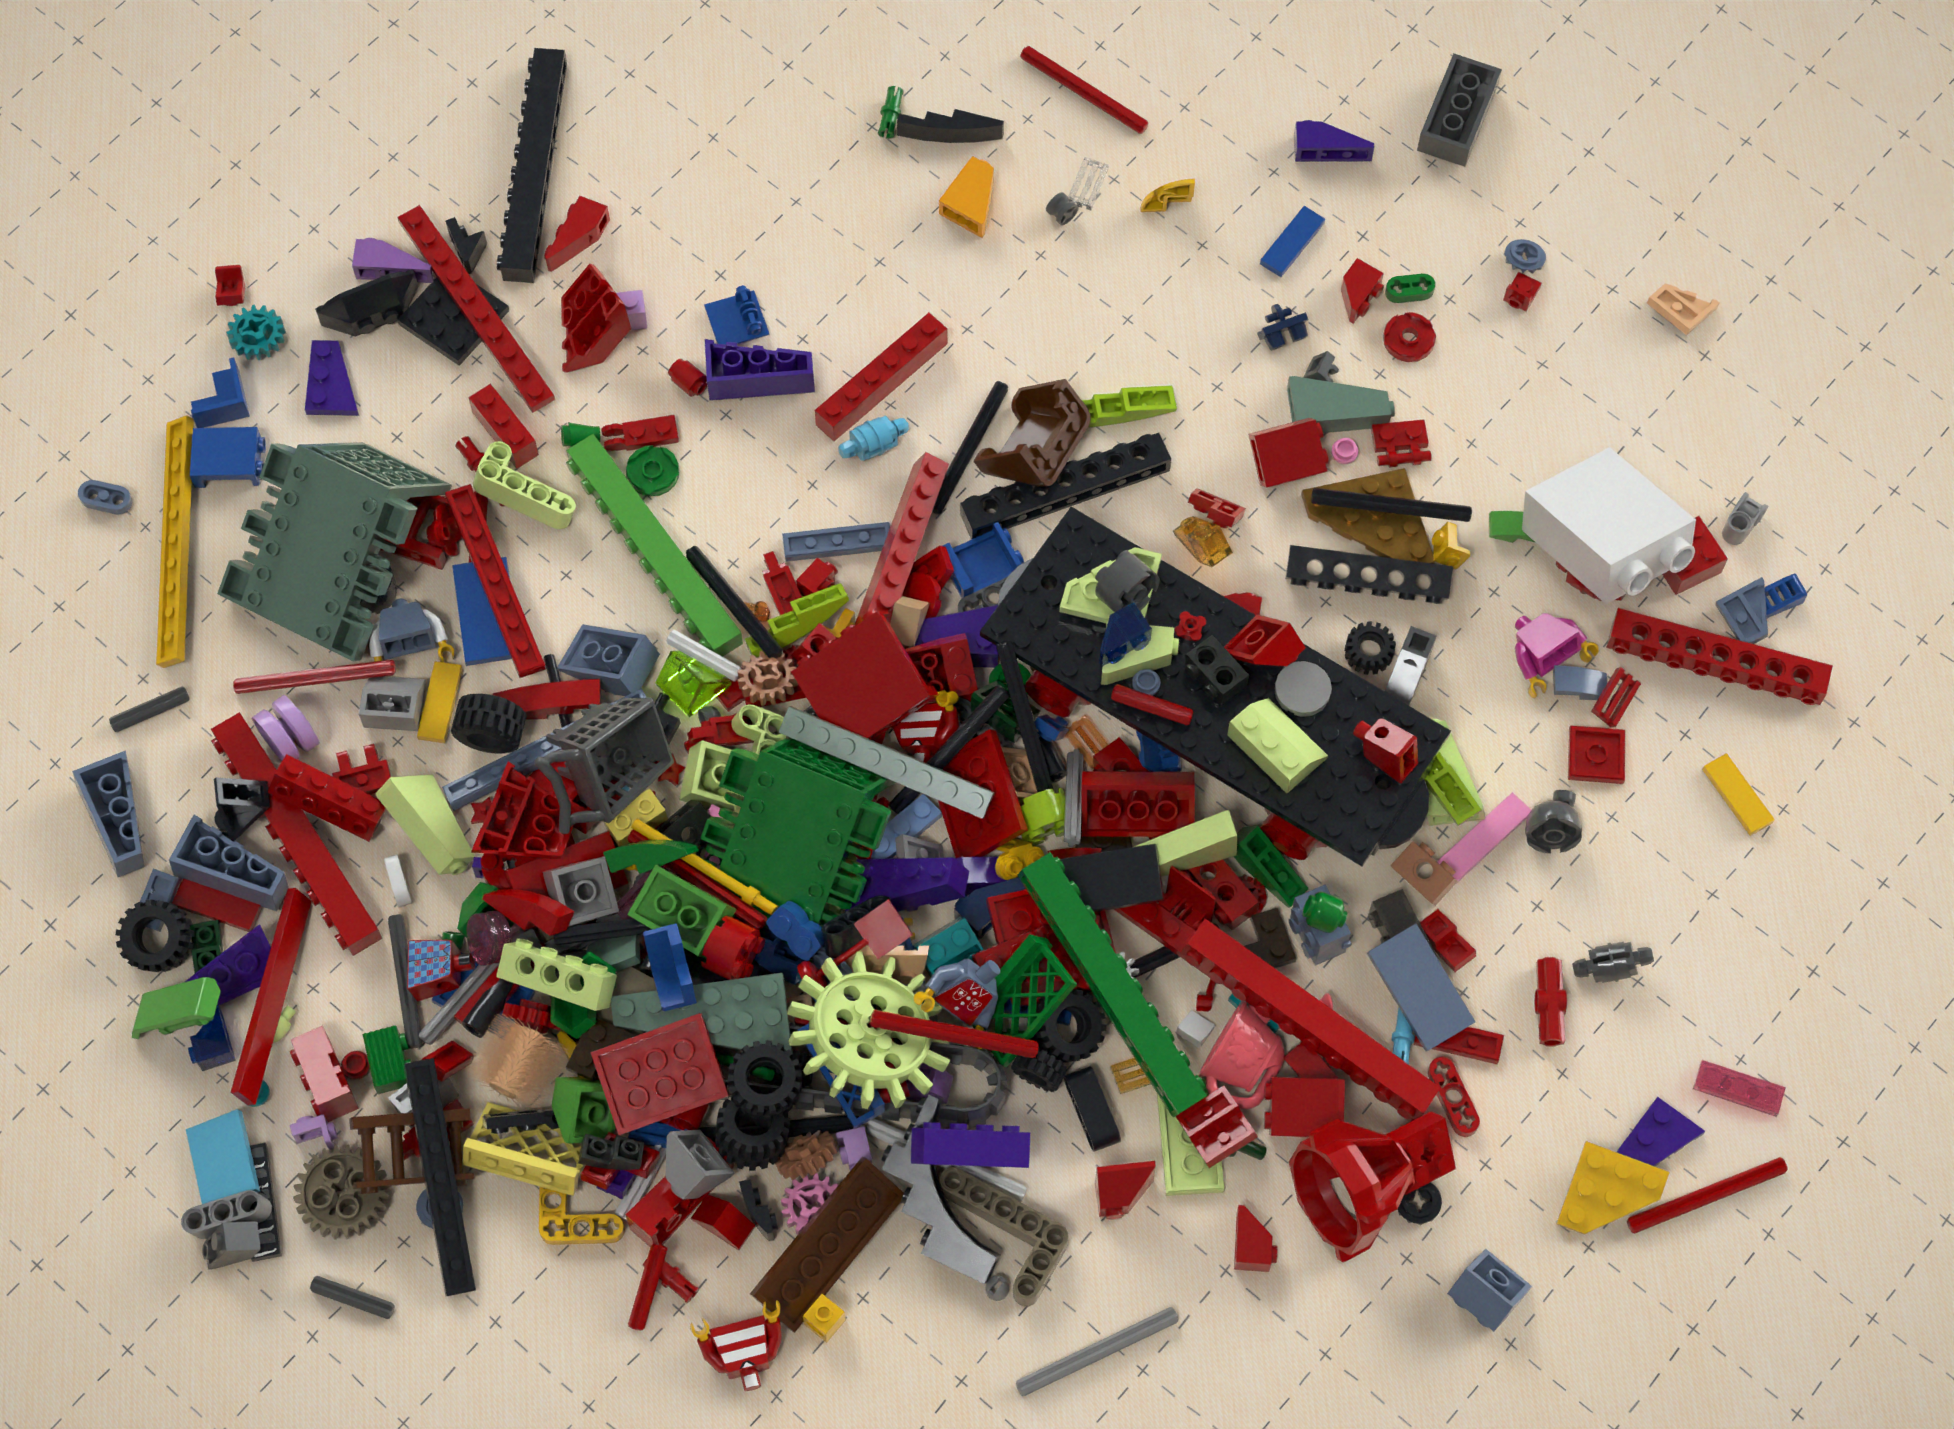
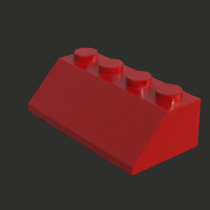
(1136, 803)

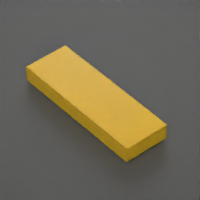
(439, 702)
(1738, 794)

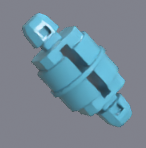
(873, 438)

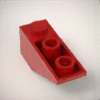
(581, 229)

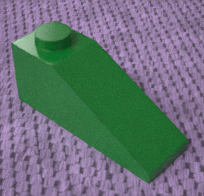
(1266, 863)

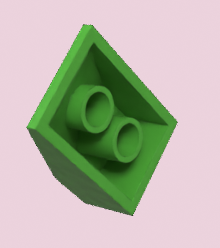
(672, 900)

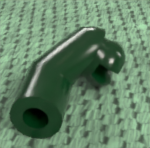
(1252, 1149)

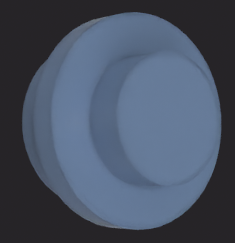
(1146, 682)

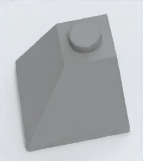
(583, 888)
(693, 1164)

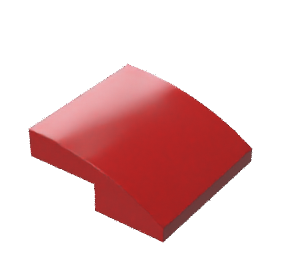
(1216, 1126)

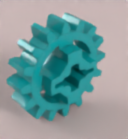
(256, 332)

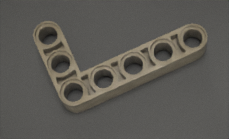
(1012, 1224)

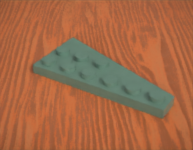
(732, 1010)

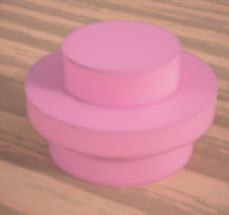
(1344, 451)

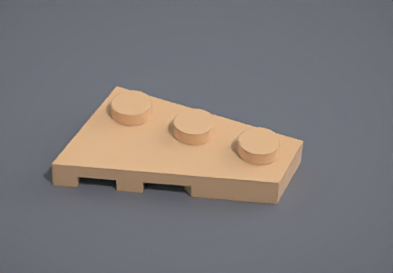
(907, 964)

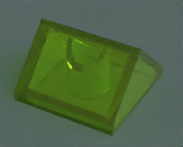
(690, 682)

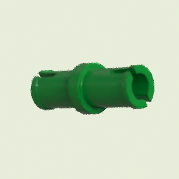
(890, 112)

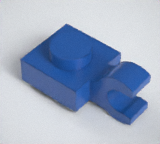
(1051, 728)

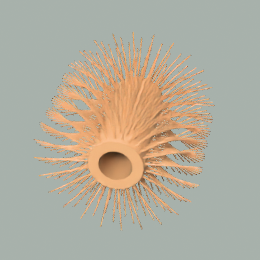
(521, 1056)

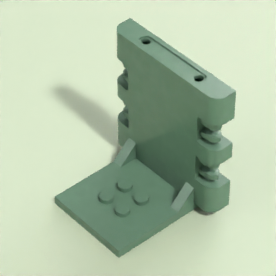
(326, 539)

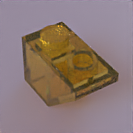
(1203, 540)

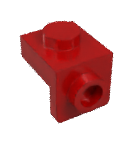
(230, 285)

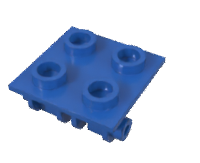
(737, 317)
(1156, 757)

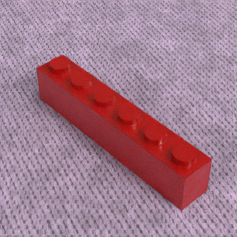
(881, 377)

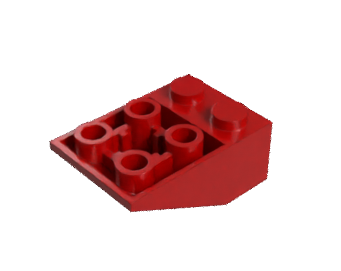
(945, 664)

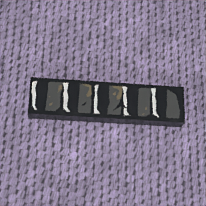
(267, 1229)

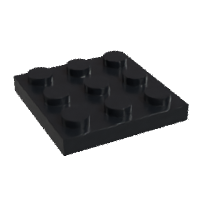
(441, 323)

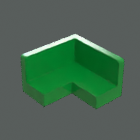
(573, 1017)

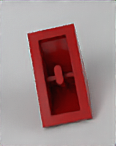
(723, 1221)

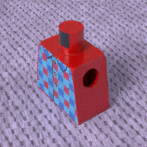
(435, 967)

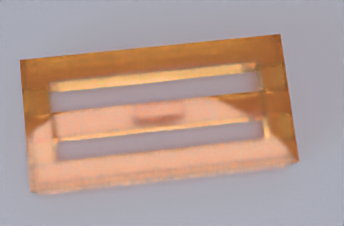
(1077, 726)

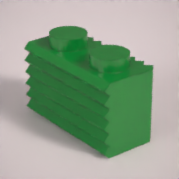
(386, 1058)

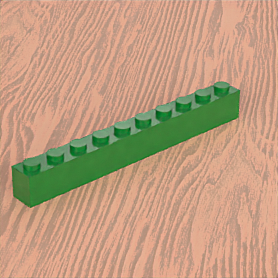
(1112, 984)

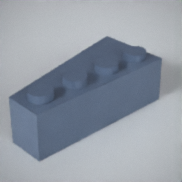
(111, 806)
(225, 865)

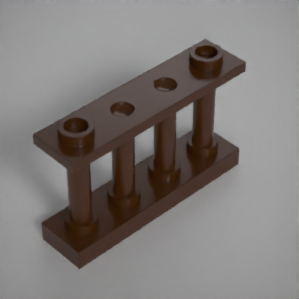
(395, 1126)

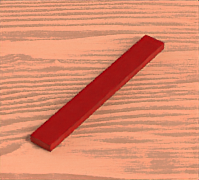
(495, 581)
(271, 997)

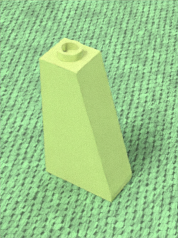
(1436, 813)
(428, 821)
(1197, 843)

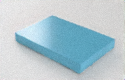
(222, 1157)

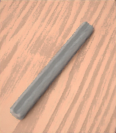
(1073, 798)

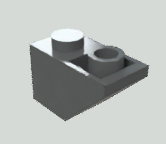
(231, 1244)

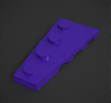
(238, 967)

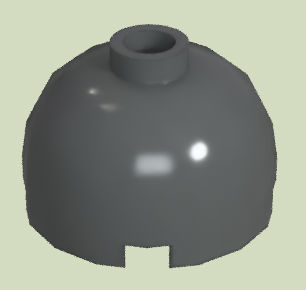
(1553, 827)

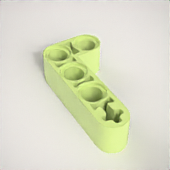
(520, 492)
(758, 730)

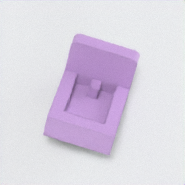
(314, 1127)

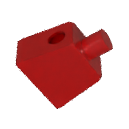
(1389, 747)

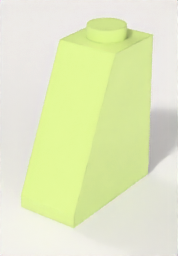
(1153, 656)

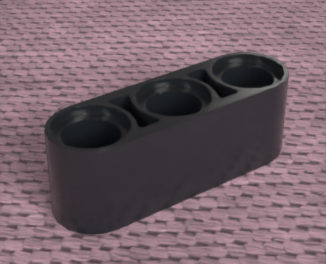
(841, 933)
(1092, 1109)

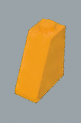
(969, 196)

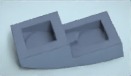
(1578, 681)

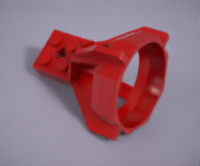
(1375, 1172)

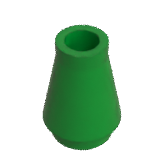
(574, 433)

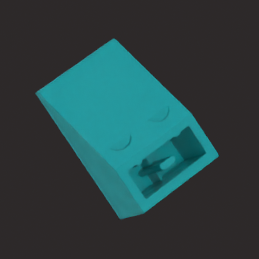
(950, 945)

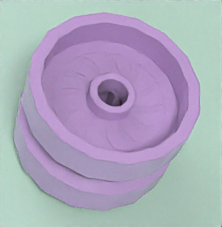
(288, 728)

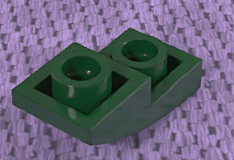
(206, 943)

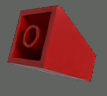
(1302, 1104)

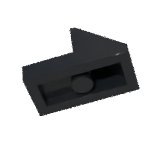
(467, 247)

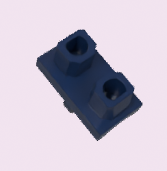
(1272, 333)

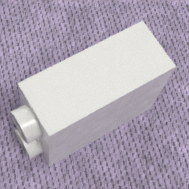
(1609, 526)

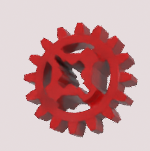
(532, 1012)

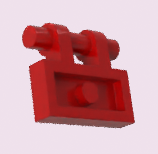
(1401, 436)

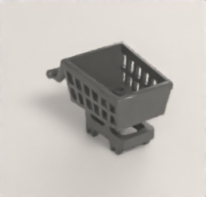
(599, 750)

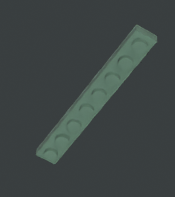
(886, 762)

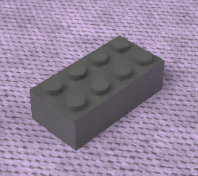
(1459, 109)

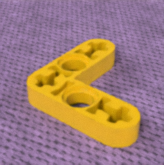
(559, 1217)

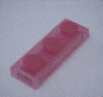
(1739, 1088)

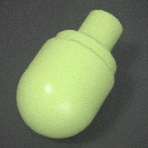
(284, 1024)

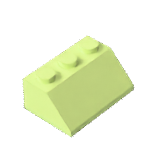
(1275, 743)

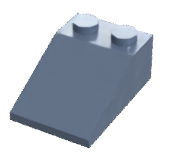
(613, 656)

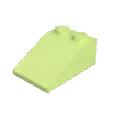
(703, 775)

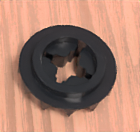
(1428, 1210)

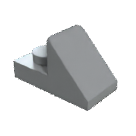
(917, 848)

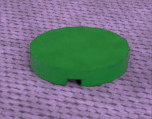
(652, 470)

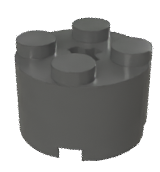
(1126, 582)

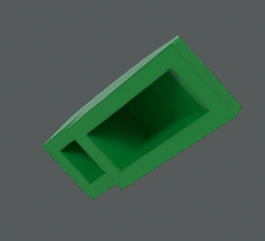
(647, 854)

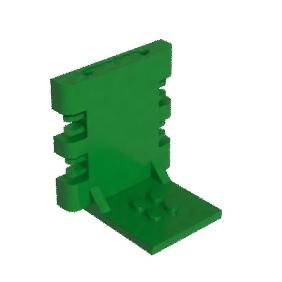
(797, 826)

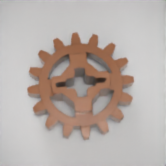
(767, 678)
(806, 1155)

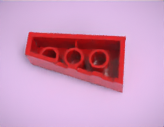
(662, 1211)

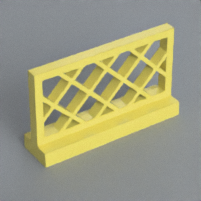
(522, 1164)

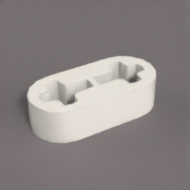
(397, 880)

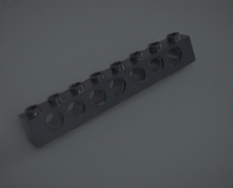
(1081, 489)

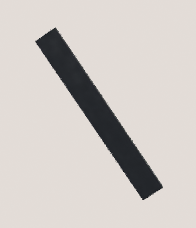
(439, 1177)

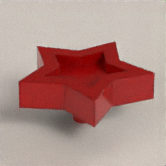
(672, 772)
(480, 810)

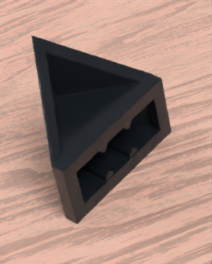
(240, 803)

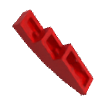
(554, 697)

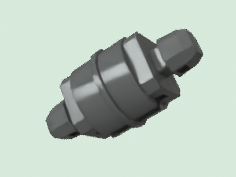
(1613, 962)

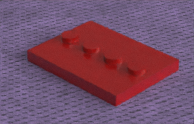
(985, 765)
(660, 1074)

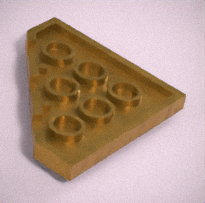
(1381, 532)

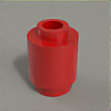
(688, 377)

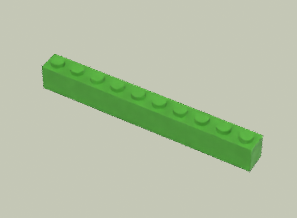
(653, 546)

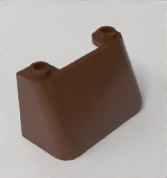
(1047, 433)

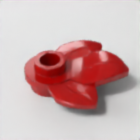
(444, 531)

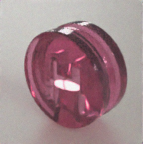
(487, 936)

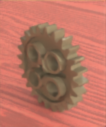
(317, 1184)

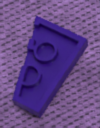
(1659, 1134)

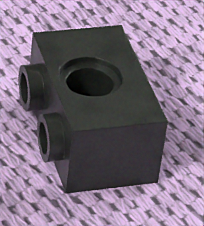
(690, 815)

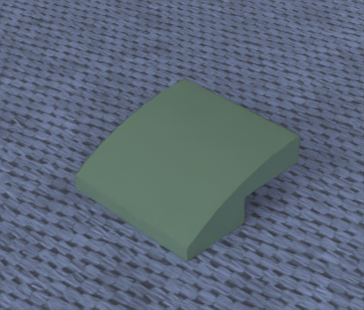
(619, 951)

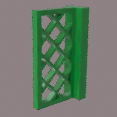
(1019, 966)

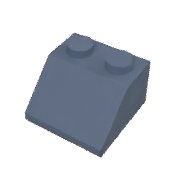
(1489, 1290)

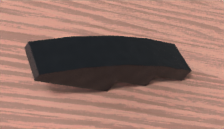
(960, 128)

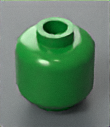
(1324, 912)

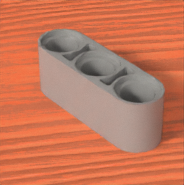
(214, 1211)

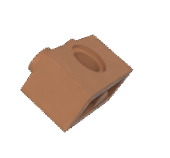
(1412, 860)

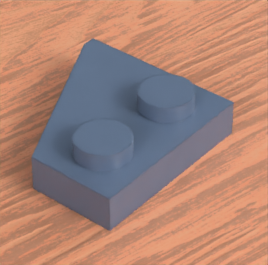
(1746, 612)

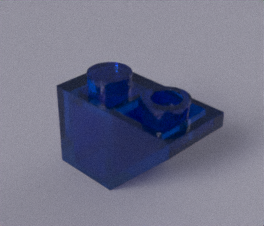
(1124, 632)

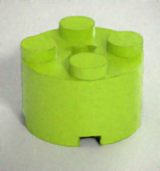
(1043, 815)

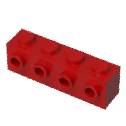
(327, 798)

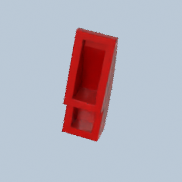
(531, 909)

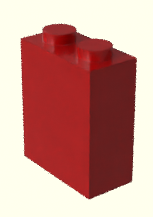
(1288, 452)

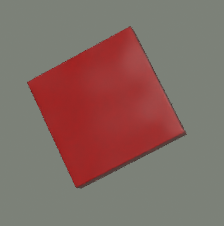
(1596, 754)

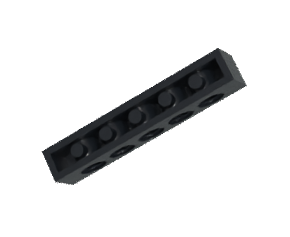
(1438, 575)

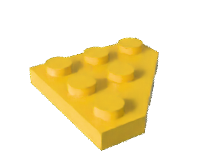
(1608, 1188)

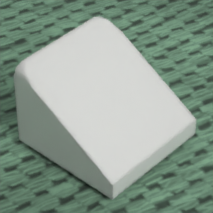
(1195, 1029)

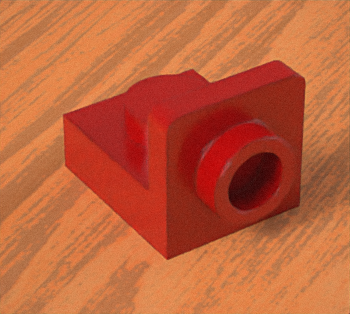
(1522, 291)

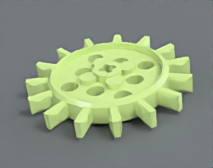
(859, 1036)

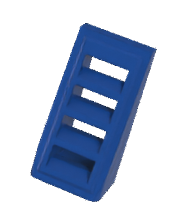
(1793, 598)

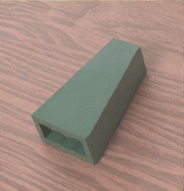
(1338, 405)

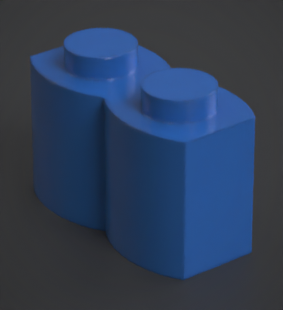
(793, 925)

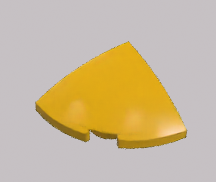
(1171, 192)

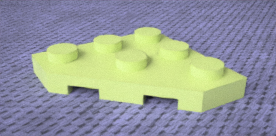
(1080, 596)

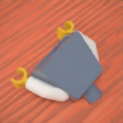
(407, 630)

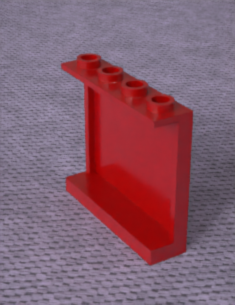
(863, 679)

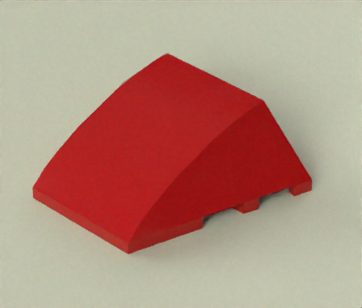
(592, 319)
(522, 820)

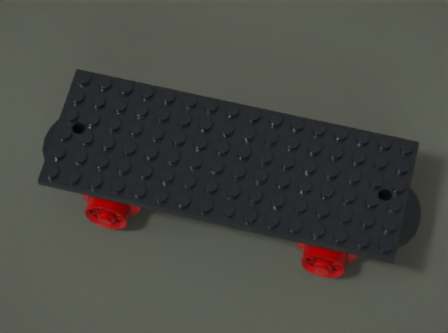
(1338, 805)

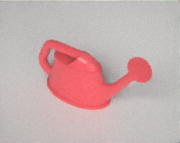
(1244, 1052)

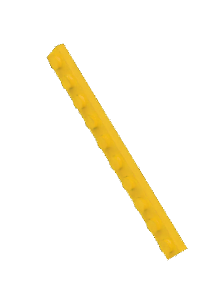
(175, 543)

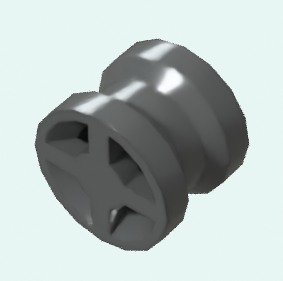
(1062, 208)

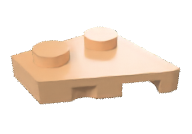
(1681, 307)

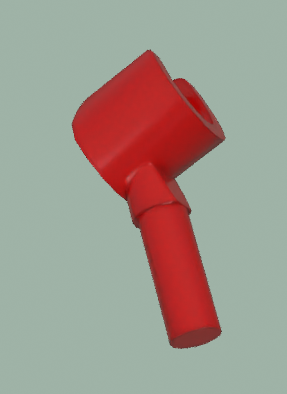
(1204, 1002)

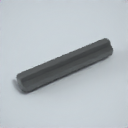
(149, 709)
(352, 1297)

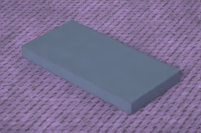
(1421, 987)

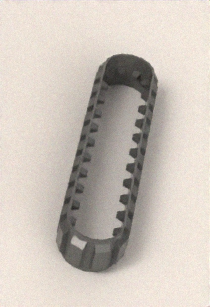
(957, 1053)

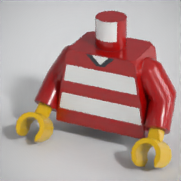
(928, 726)
(742, 1346)

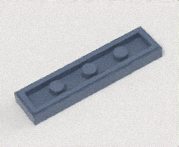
(835, 541)

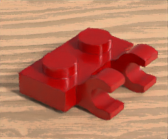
(367, 777)

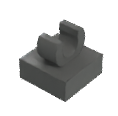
(1320, 366)

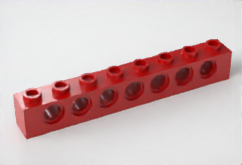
(1732, 651)
(1231, 913)

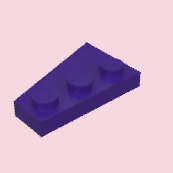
(328, 382)

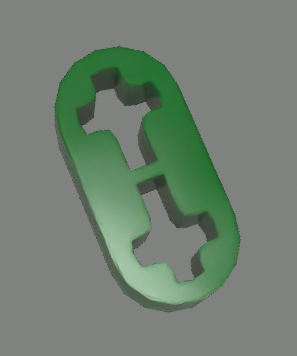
(1410, 288)

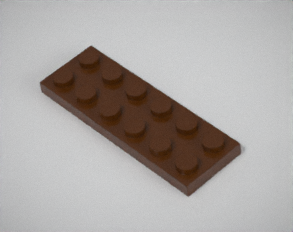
(828, 1243)

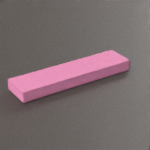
(1486, 836)

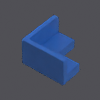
(228, 403)
(669, 967)

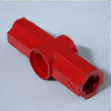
(1550, 1001)

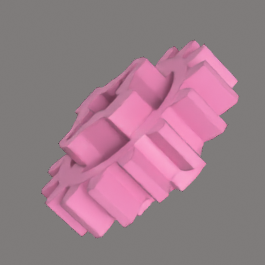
(802, 1198)

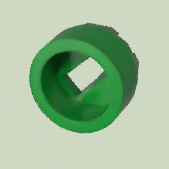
(457, 938)

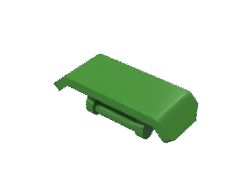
(177, 1007)

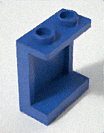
(226, 454)
(983, 560)

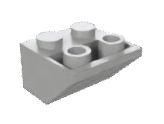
(392, 703)

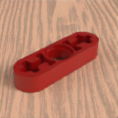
(1469, 1112)

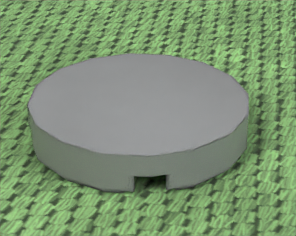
(1303, 688)

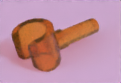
(760, 610)

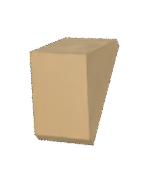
(908, 620)

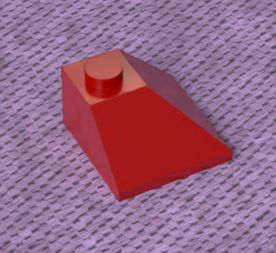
(1266, 642)
(1121, 1187)

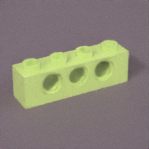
(516, 968)

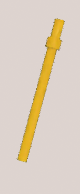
(749, 894)

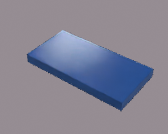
(478, 626)

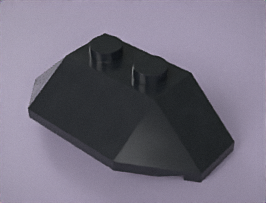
(370, 304)

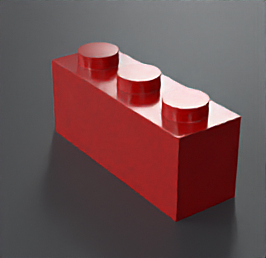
(503, 425)

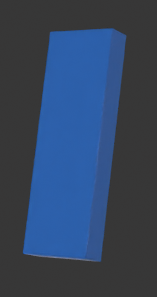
(1292, 241)

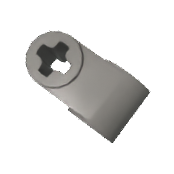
(1745, 516)

